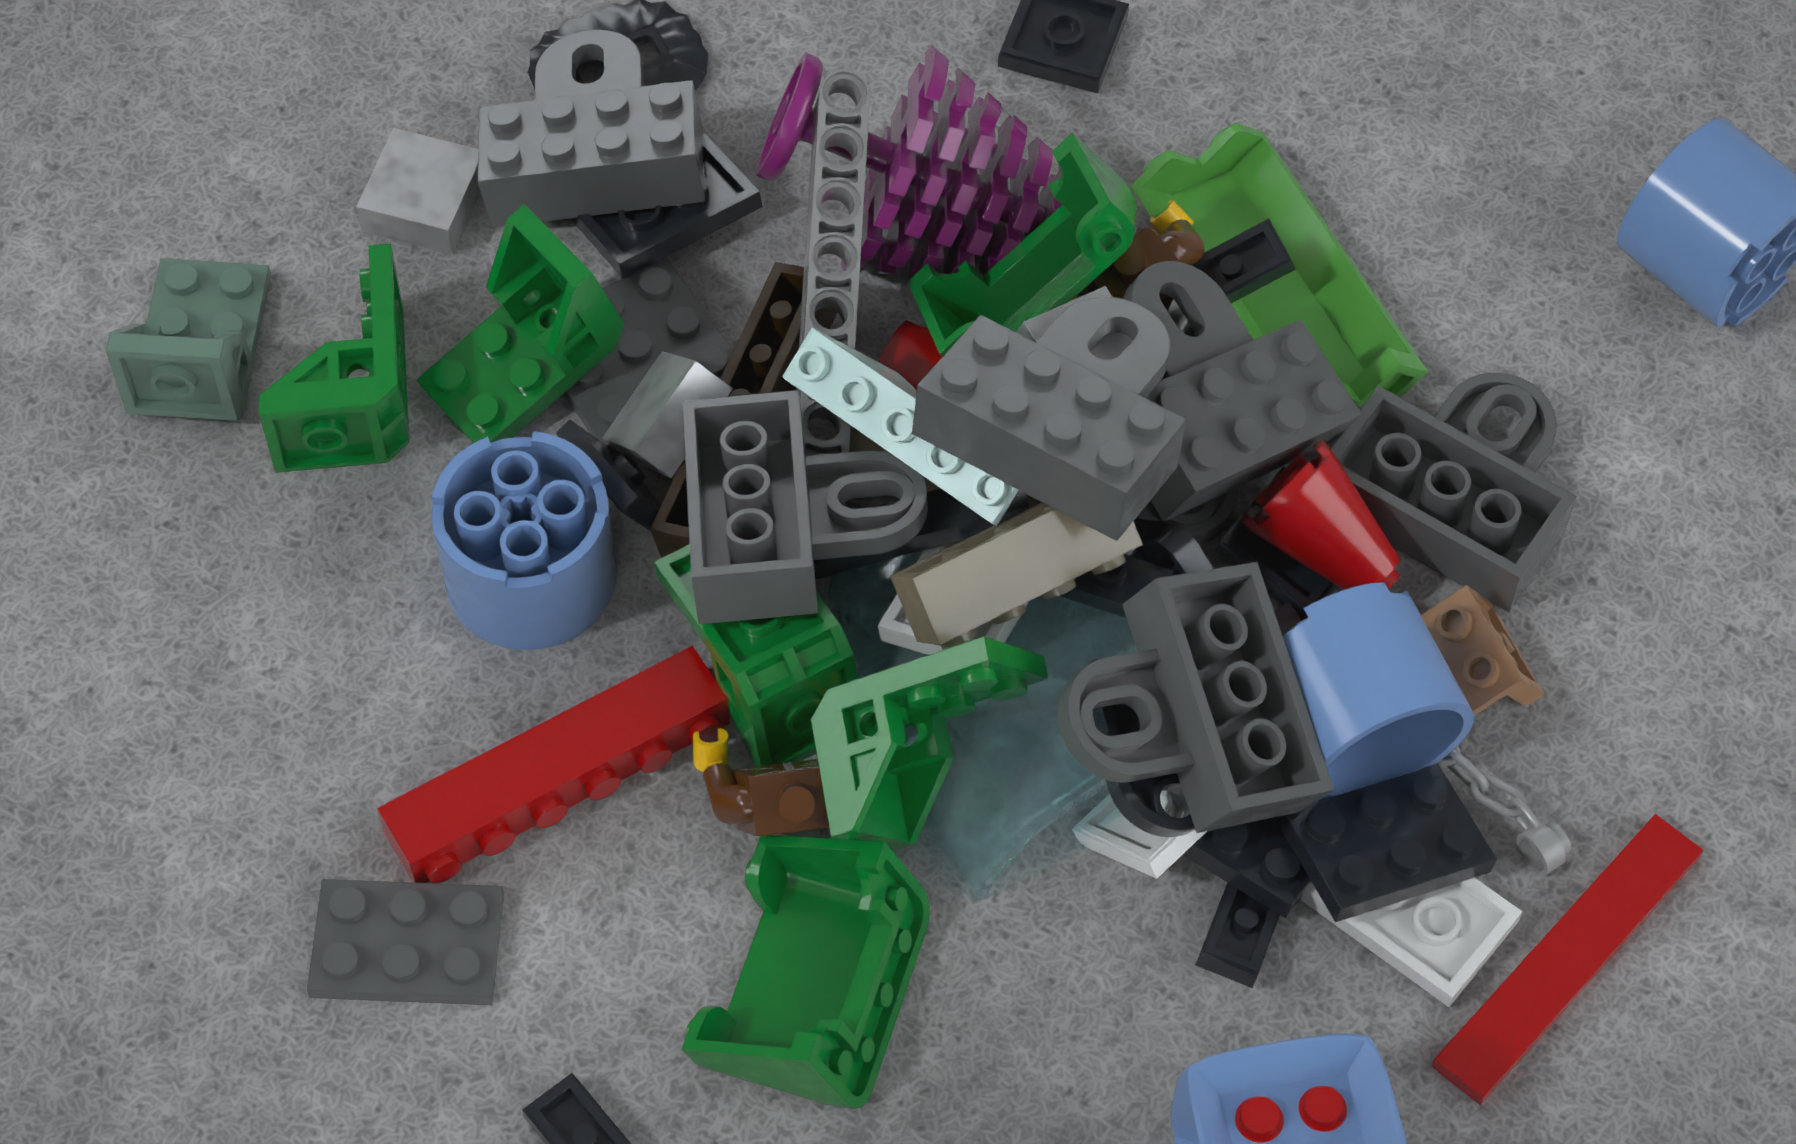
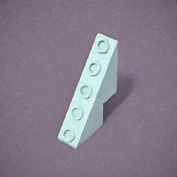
(883, 408)

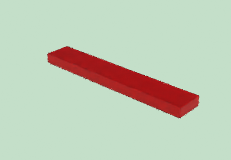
(1566, 959)

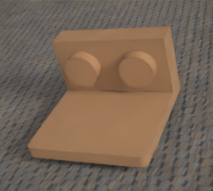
(1480, 651)

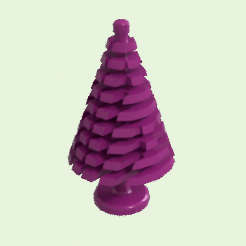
(928, 173)

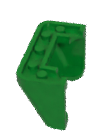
(1048, 265)
(820, 971)

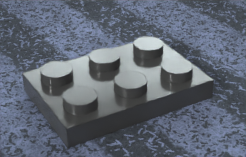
(406, 942)

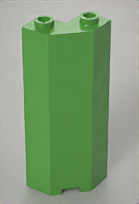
(1245, 183)

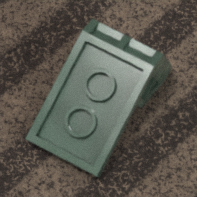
(196, 342)

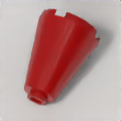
(1324, 523)

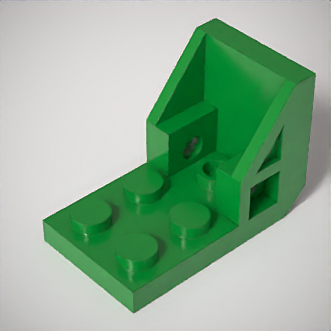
(535, 345)
(333, 421)
(768, 667)
(867, 770)

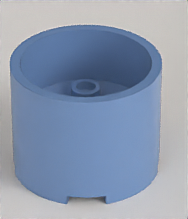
(1716, 223)
(524, 540)
(1375, 687)

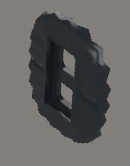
(671, 33)

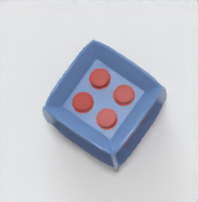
(1289, 1094)

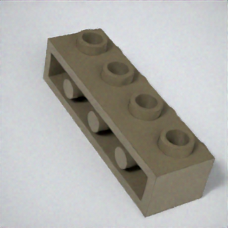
(1001, 571)

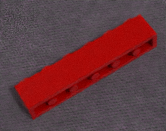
(554, 767)

